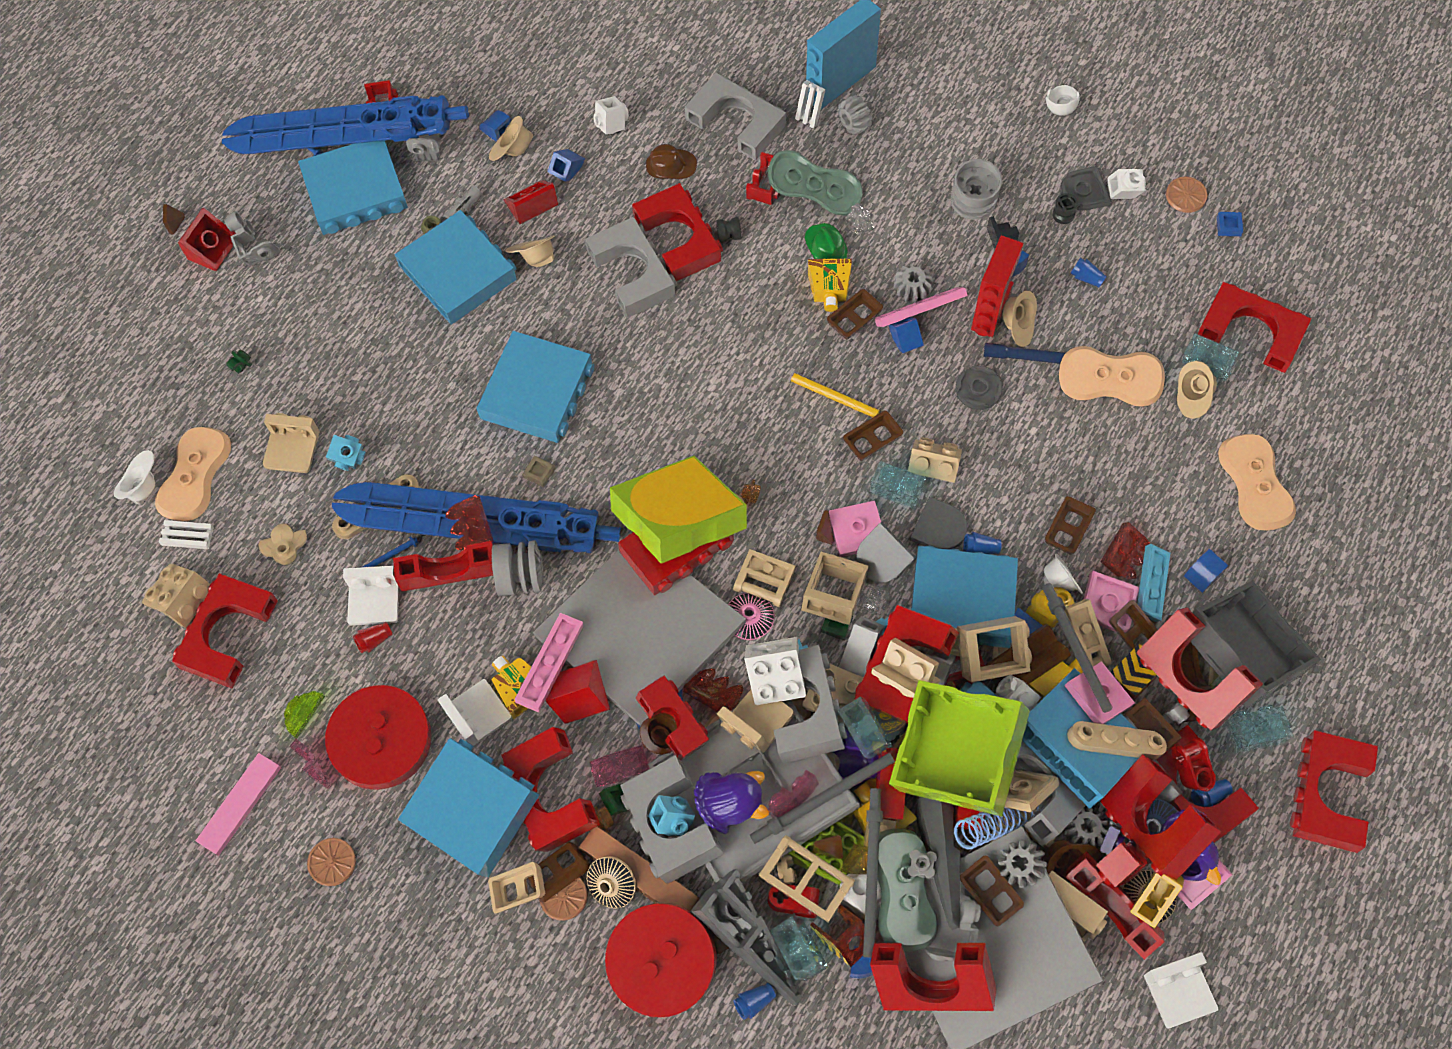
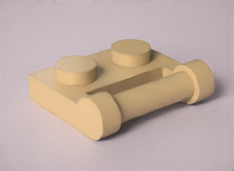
(765, 570)

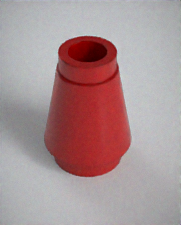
(371, 637)

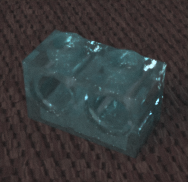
(1216, 356)

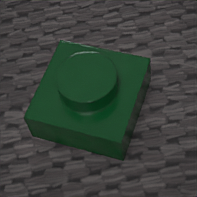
(835, 629)
(612, 799)

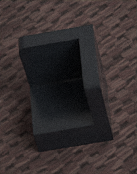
(996, 230)

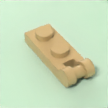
(1088, 631)

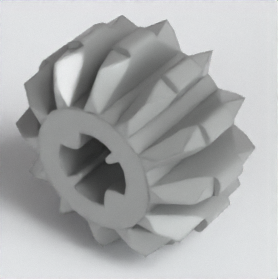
(854, 114)
(913, 283)
(1090, 820)
(1019, 873)

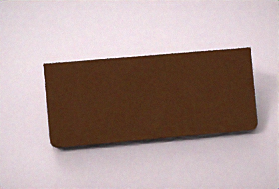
(1045, 653)

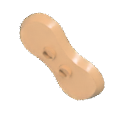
(1093, 374)
(188, 488)
(1262, 498)

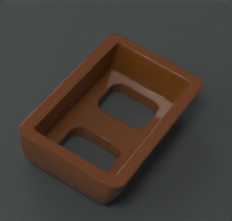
(847, 311)
(866, 431)
(1059, 524)
(1141, 624)
(561, 876)
(985, 898)

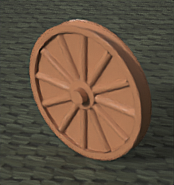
(1186, 194)
(331, 862)
(567, 902)

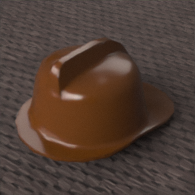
(670, 163)
(655, 731)
(1064, 853)

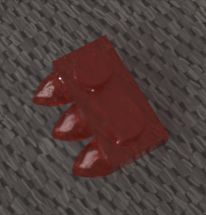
(471, 522)
(1124, 551)
(713, 692)

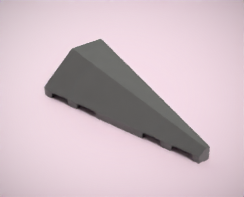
(936, 831)
(733, 919)

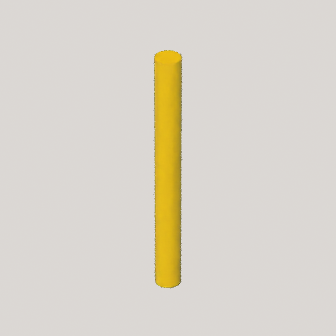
(834, 395)

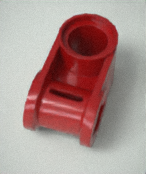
(1194, 763)
(791, 906)

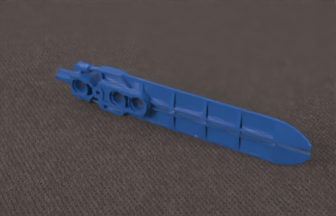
(343, 125)
(548, 513)

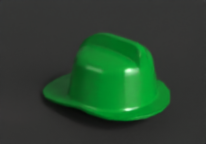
(825, 242)

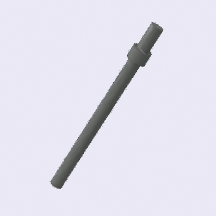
(1058, 608)
(874, 817)
(776, 824)

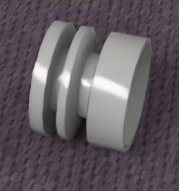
(976, 189)
(517, 568)

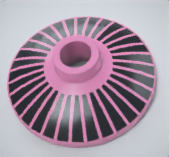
(757, 624)

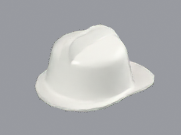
(138, 479)
(1059, 575)

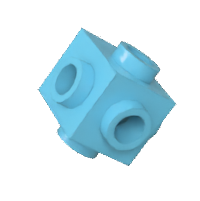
(339, 446)
(671, 815)

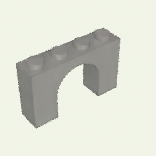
(721, 94)
(629, 240)
(863, 645)
(822, 731)
(1056, 809)
(672, 856)

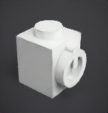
(610, 115)
(1126, 183)
(1017, 690)

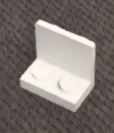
(372, 595)
(775, 671)
(476, 712)
(1181, 991)

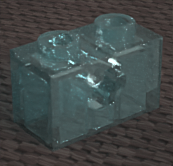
(897, 485)
(864, 728)
(1247, 737)
(798, 948)

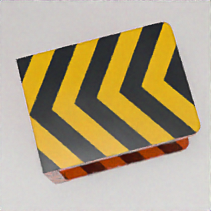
(1133, 675)
(841, 946)

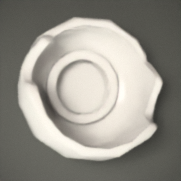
(1062, 100)

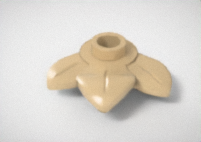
(283, 544)

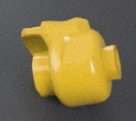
(1040, 611)

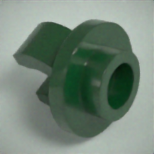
(239, 361)

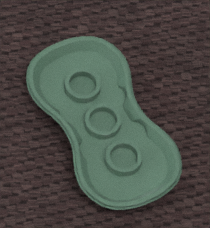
(798, 177)
(905, 907)

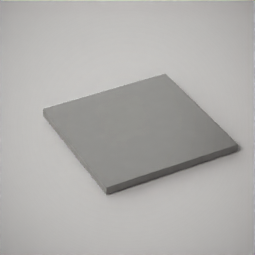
(643, 634)
(728, 755)
(1032, 955)

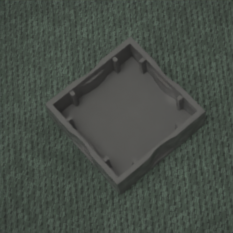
(1252, 633)

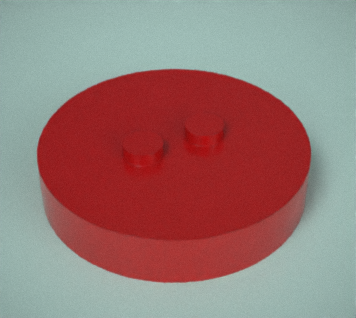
(378, 737)
(660, 960)

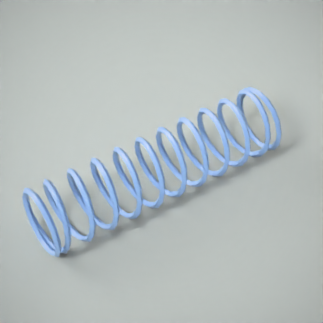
(999, 833)

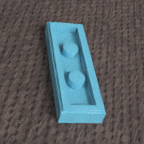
(1153, 582)

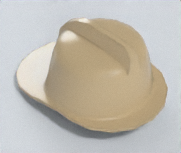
(512, 141)
(536, 252)
(1020, 317)
(1195, 389)

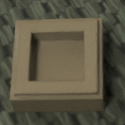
(538, 471)

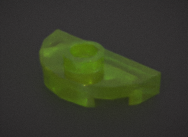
(300, 711)

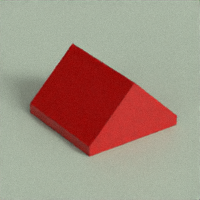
(532, 201)
(206, 240)
(578, 693)

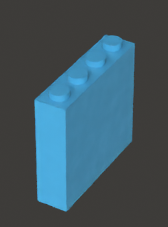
(844, 50)
(352, 185)
(456, 266)
(535, 387)
(966, 589)
(1084, 772)
(469, 806)

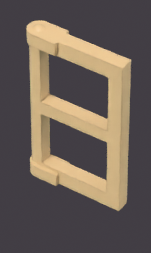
(786, 842)

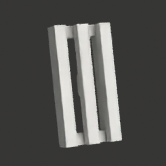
(802, 103)
(166, 532)

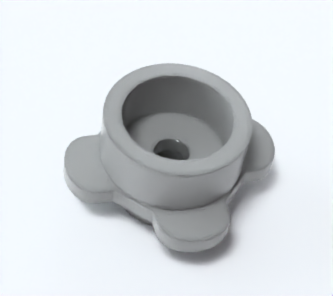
(927, 870)

